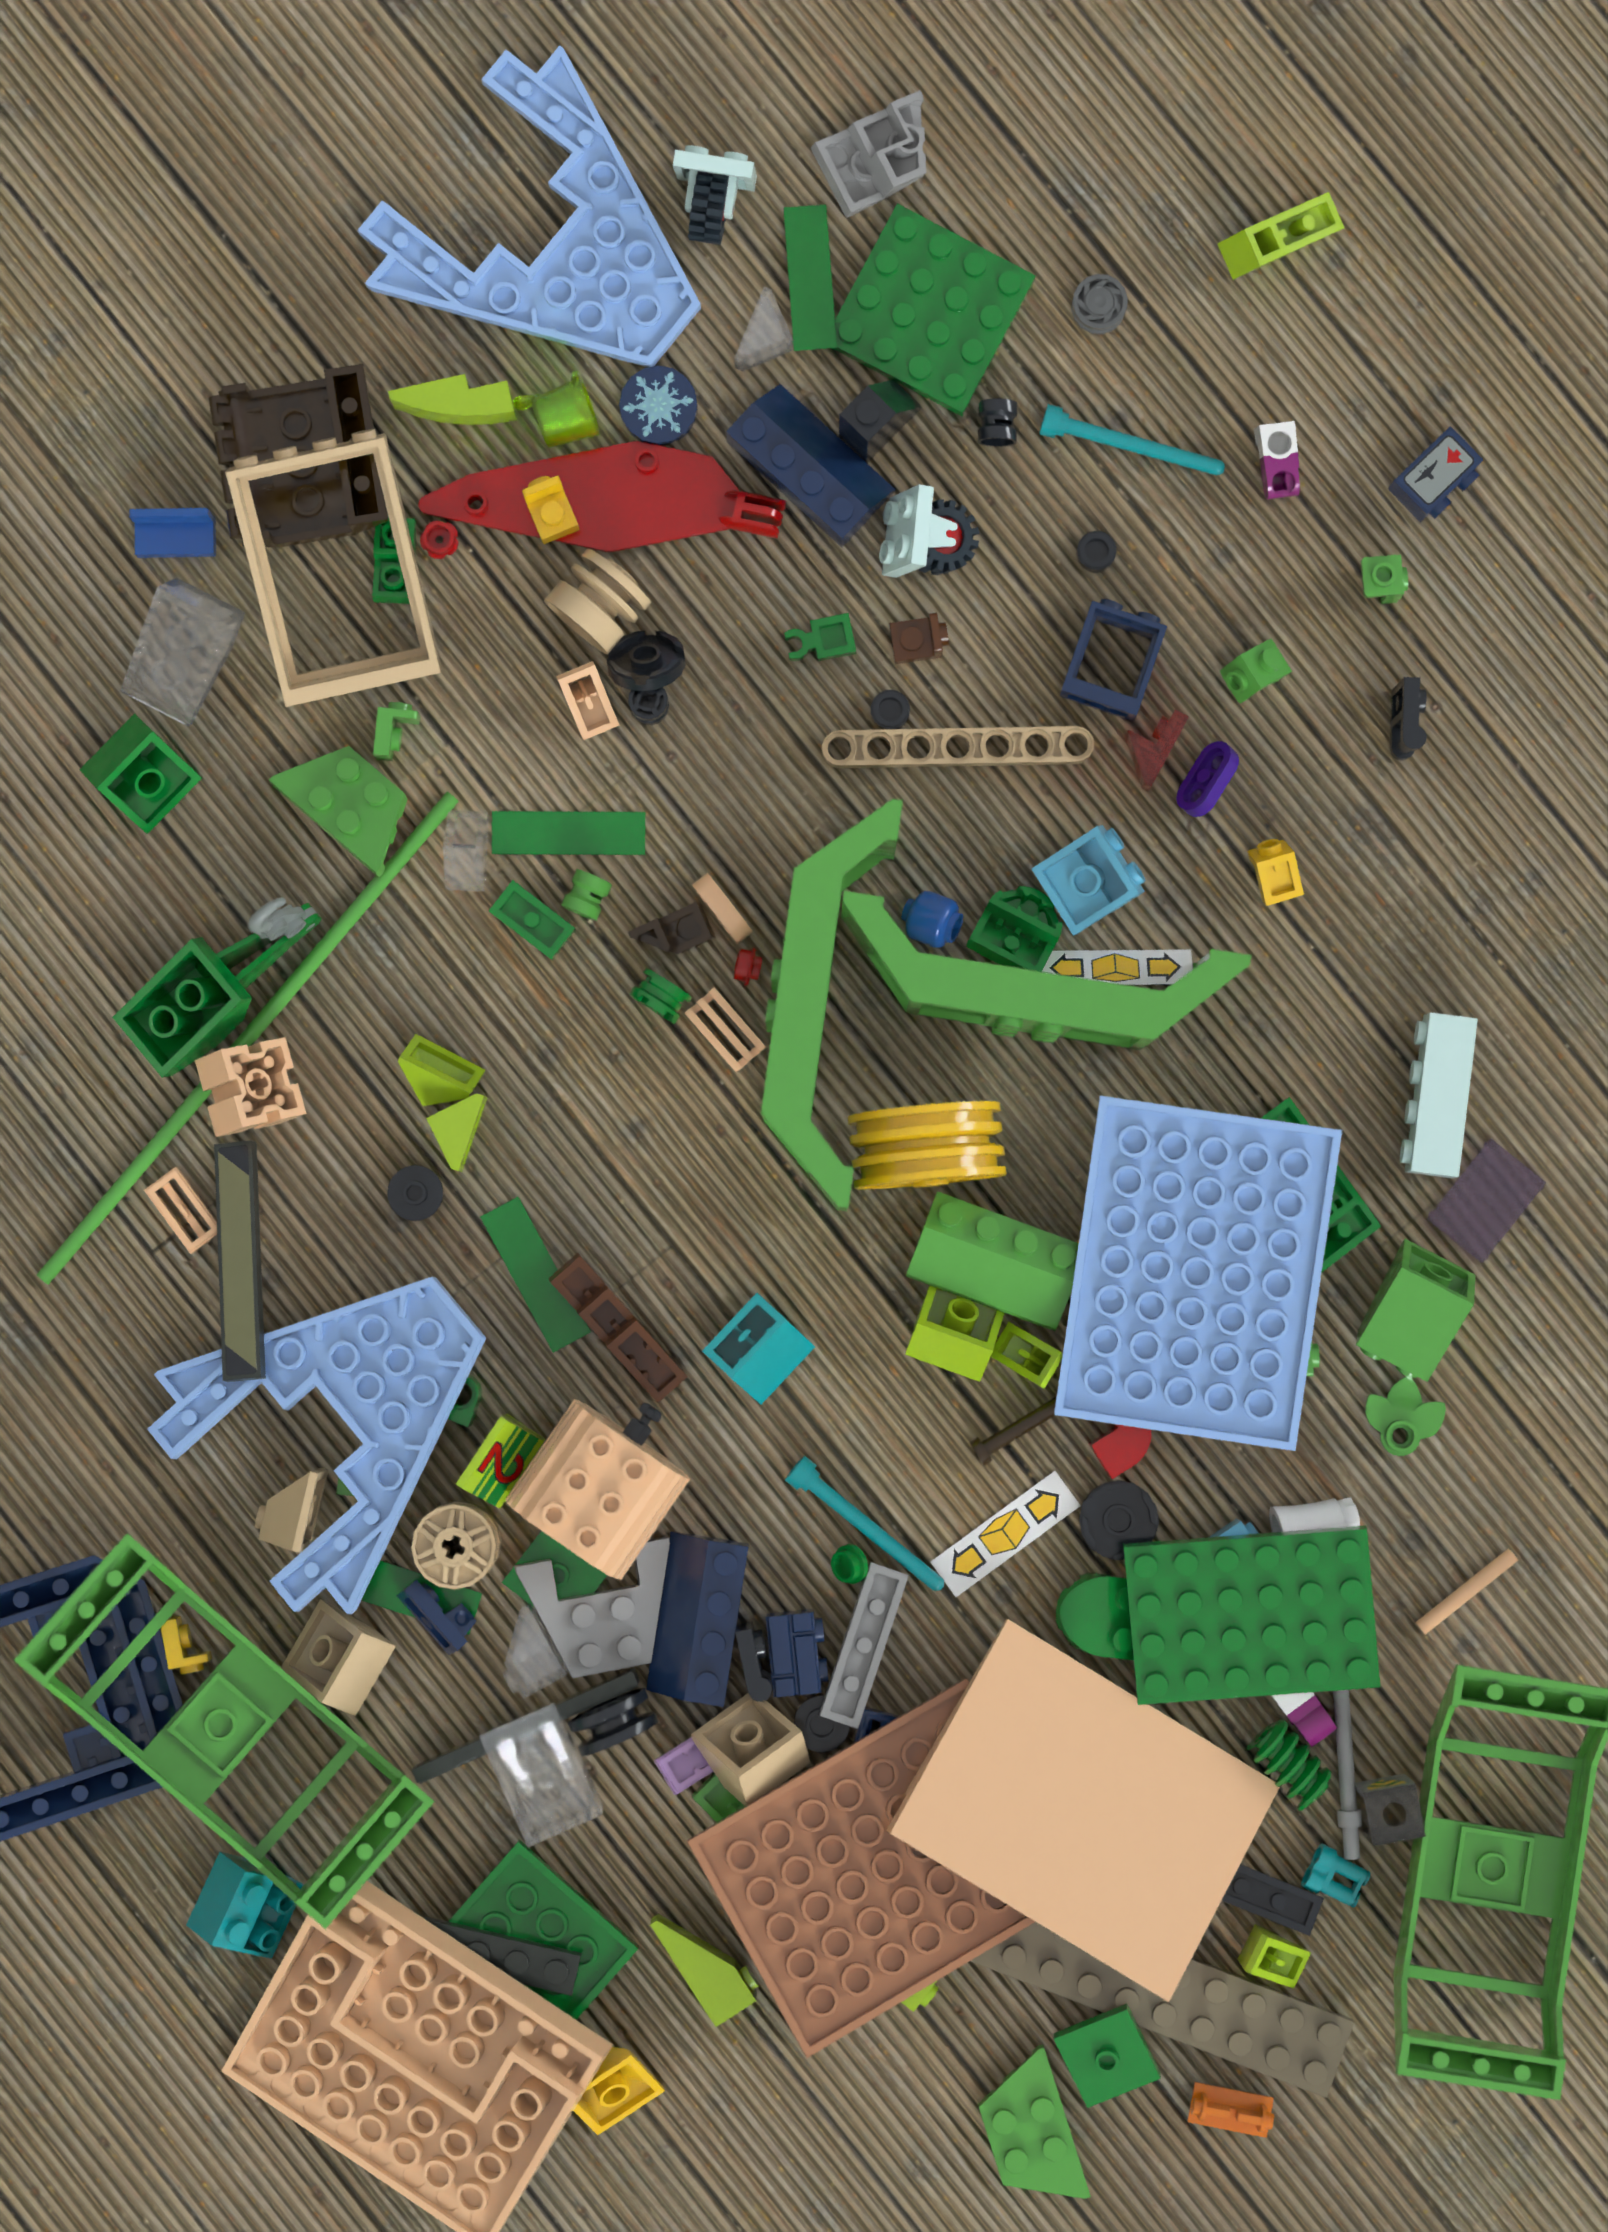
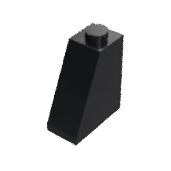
(876, 417)

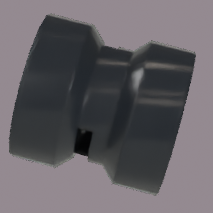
(997, 422)
(650, 709)

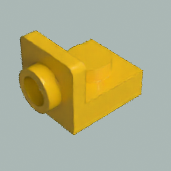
(550, 508)
(1276, 871)
(176, 1641)

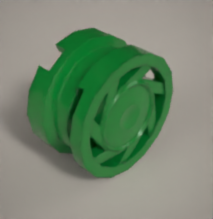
(660, 996)

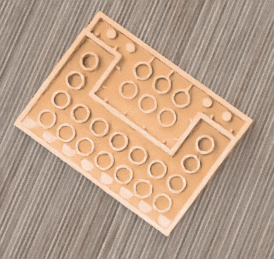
(1084, 1809)
(416, 2059)

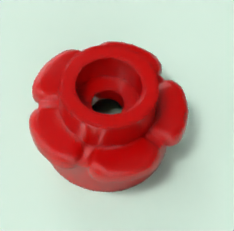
(434, 530)
(747, 966)

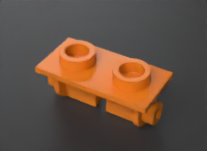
(1231, 2109)

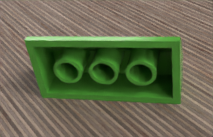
(995, 1261)

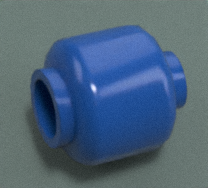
(932, 919)

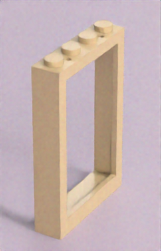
(357, 674)

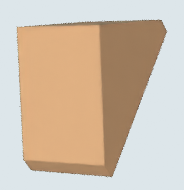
(587, 700)

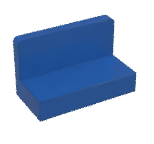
(174, 532)

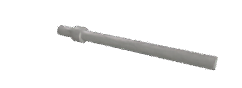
(1348, 1816)

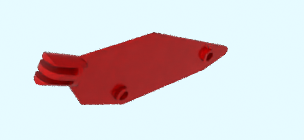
(618, 495)

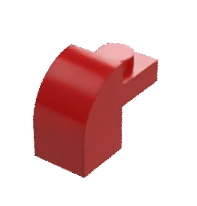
(1121, 1448)

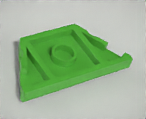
(347, 802)
(1032, 2132)

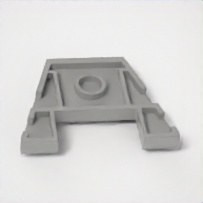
(603, 1627)

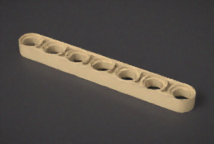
(976, 739)

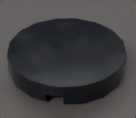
(646, 661)
(1117, 1516)

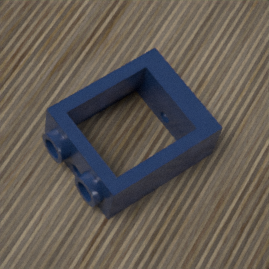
(1100, 697)

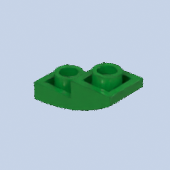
(388, 576)

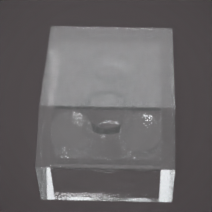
(181, 650)
(542, 1774)

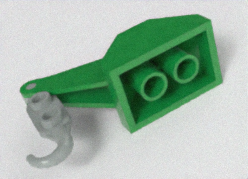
(196, 996)

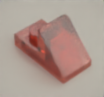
(1150, 756)

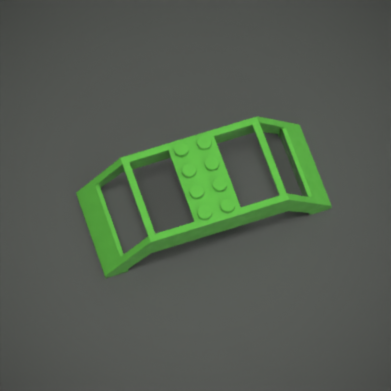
(803, 988)
(1027, 999)
(221, 1727)
(1500, 1872)

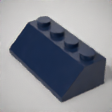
(809, 464)
(697, 1618)

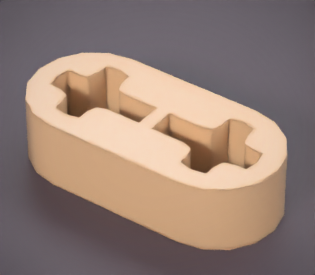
(722, 908)

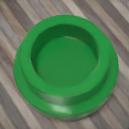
(849, 1564)

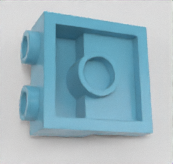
(1089, 878)

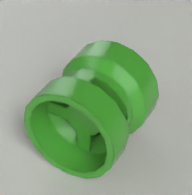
(586, 895)

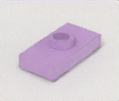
(683, 1766)

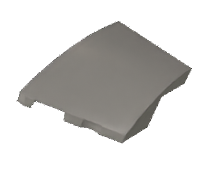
(874, 155)

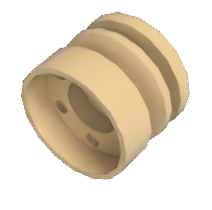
(597, 601)
(478, 1535)

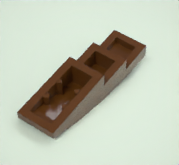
(617, 1327)

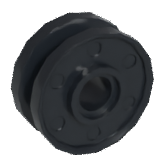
(613, 1722)

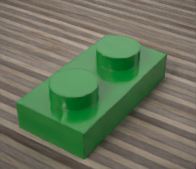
(532, 920)

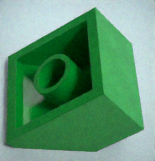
(140, 773)

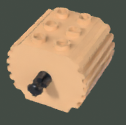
(599, 1487)

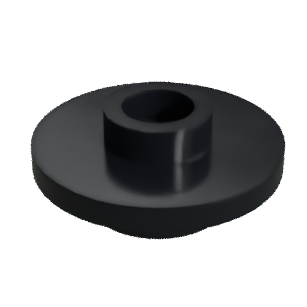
(415, 1193)
(819, 1732)

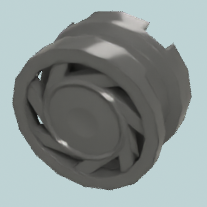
(1099, 304)

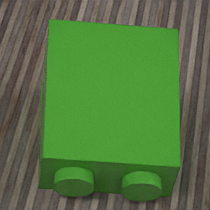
(1416, 1311)

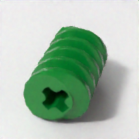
(1291, 1763)

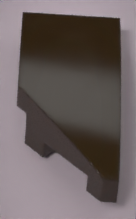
(677, 931)

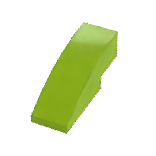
(455, 403)

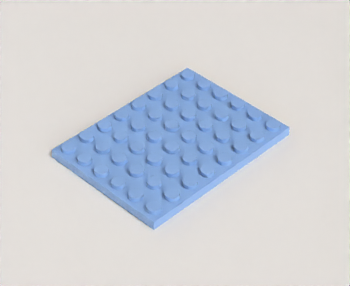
(1198, 1272)

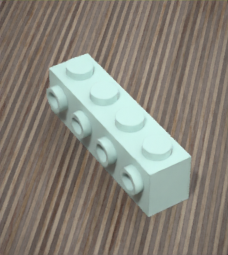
(1440, 1095)

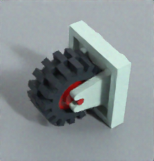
(712, 188)
(925, 534)

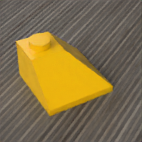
(616, 2090)

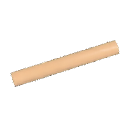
(1466, 1591)

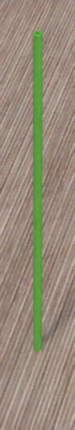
(249, 1036)

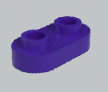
(1207, 779)

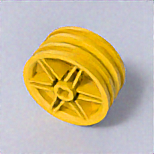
(926, 1145)

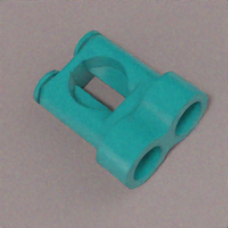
(1322, 1869)

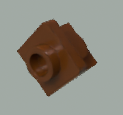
(918, 639)

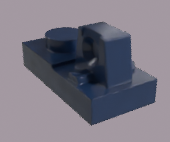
(445, 1628)

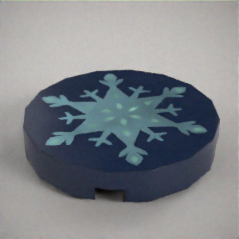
(658, 405)

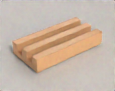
(702, 1004)
(164, 1182)

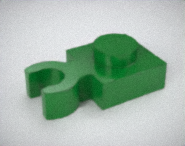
(829, 637)

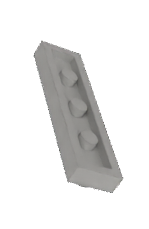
(863, 1645)

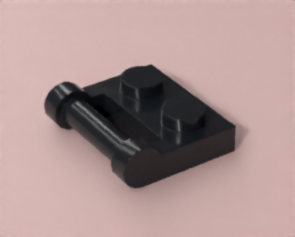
(1406, 704)
(752, 1648)

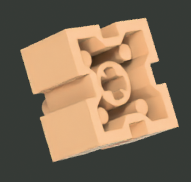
(250, 1086)

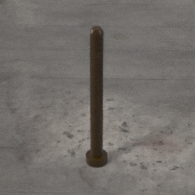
(1013, 1431)

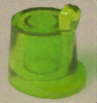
(563, 412)

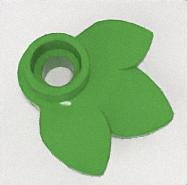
(1404, 1410)

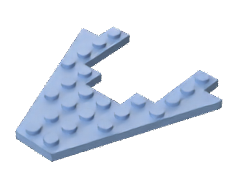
(602, 278)
(391, 1376)

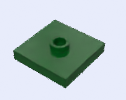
(571, 1573)
(1107, 2055)

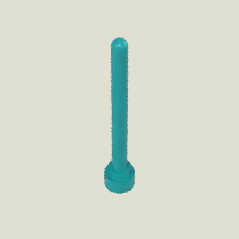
(1058, 422)
(806, 1477)

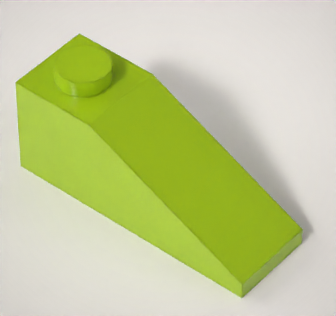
(1280, 235)
(711, 1974)

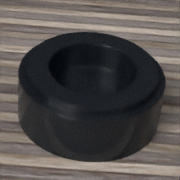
(1096, 551)
(890, 710)

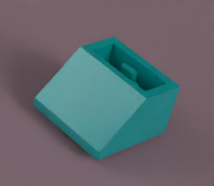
(758, 1348)
(241, 1908)

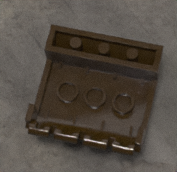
(312, 501)

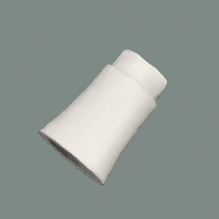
(1316, 1515)

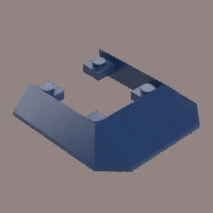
(134, 1703)

